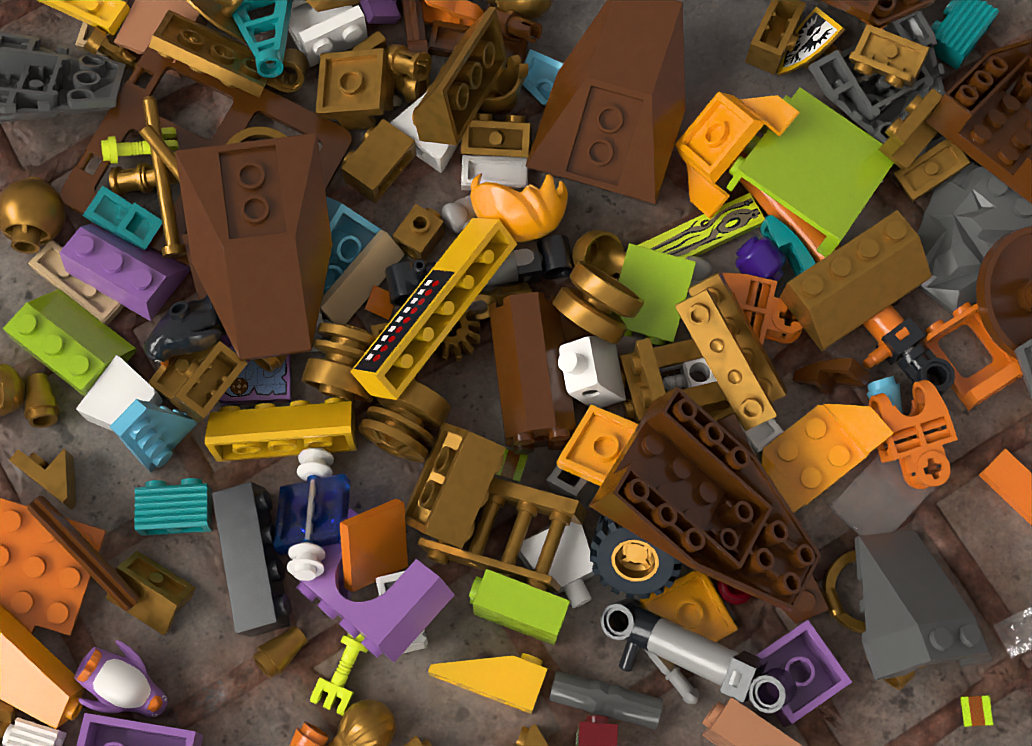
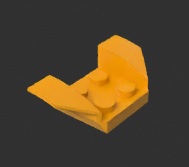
(720, 137)
(821, 450)

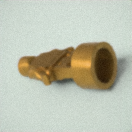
(99, 42)

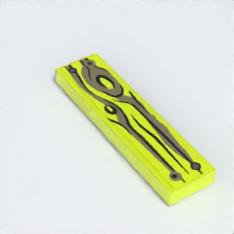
(705, 233)

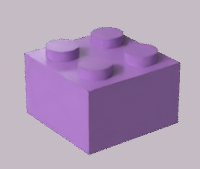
(812, 667)

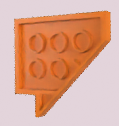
(37, 574)

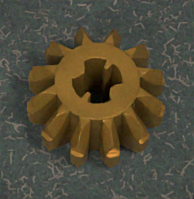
(465, 337)

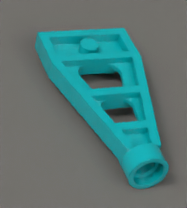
(270, 49)

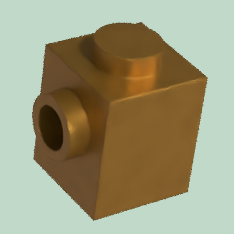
(419, 232)

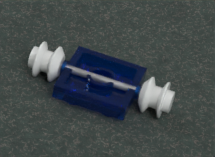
(311, 513)

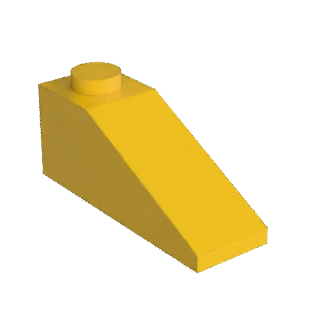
(502, 679)

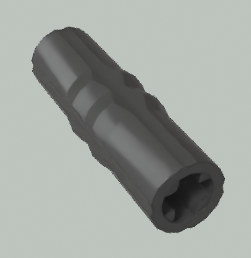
(606, 699)

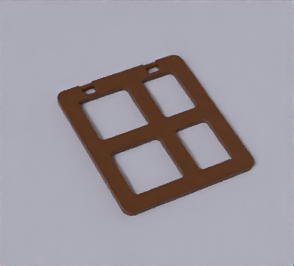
(130, 117)

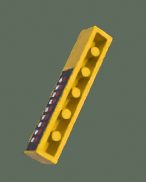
(434, 308)

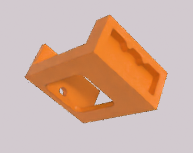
(988, 380)

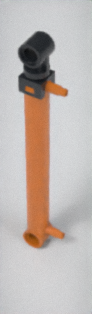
(893, 333)

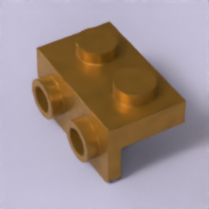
(889, 56)
(912, 134)

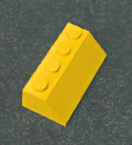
(282, 430)

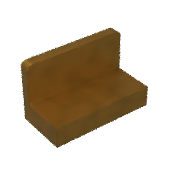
(159, 589)

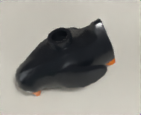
(184, 330)

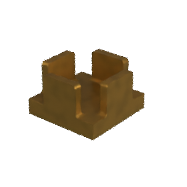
(354, 87)

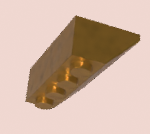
(462, 83)
(858, 280)

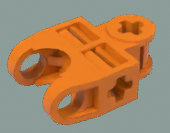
(769, 311)
(925, 450)

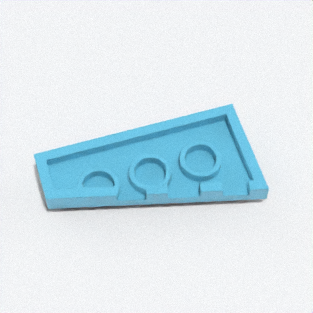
(152, 431)

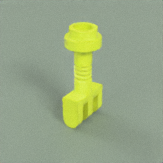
(112, 150)
(336, 686)

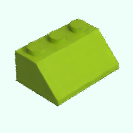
(67, 339)

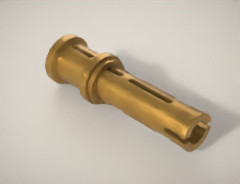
(135, 179)

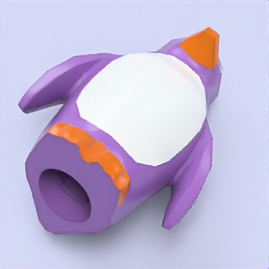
(119, 683)

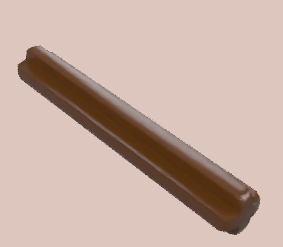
(83, 553)

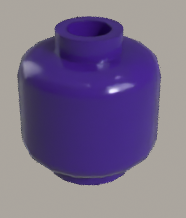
(760, 258)

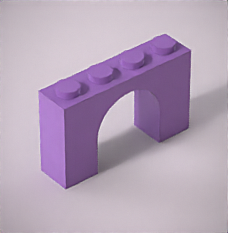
(387, 621)

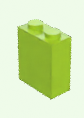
(661, 283)
(518, 606)

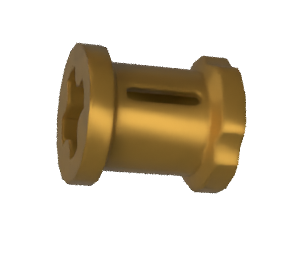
(409, 63)

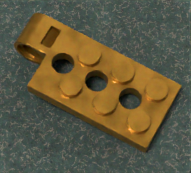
(222, 57)

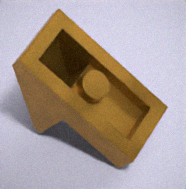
(55, 478)

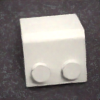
(325, 30)

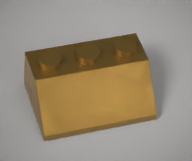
(453, 485)

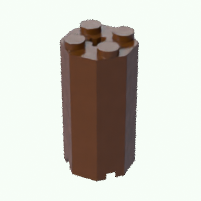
(529, 381)

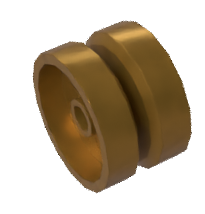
(595, 306)

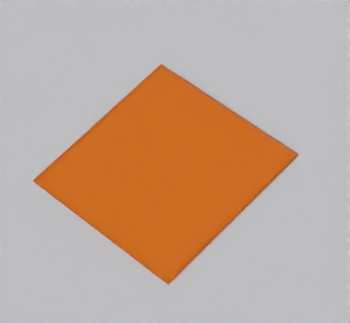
(380, 303)

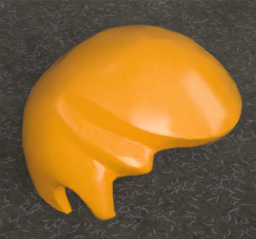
(525, 213)

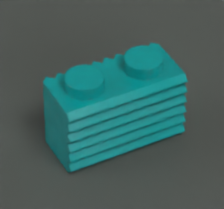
(962, 29)
(173, 507)

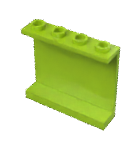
(816, 168)

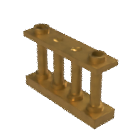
(732, 350)
(528, 504)

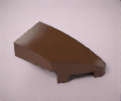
(838, 371)

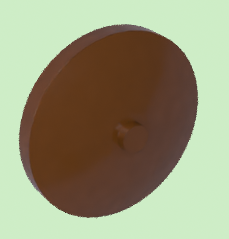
(1006, 290)

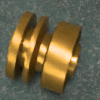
(342, 353)
(402, 424)

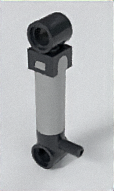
(526, 263)
(737, 673)

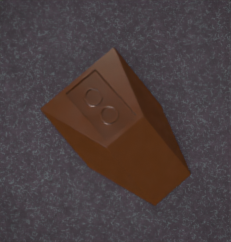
(617, 102)
(992, 115)
(259, 239)
(707, 503)

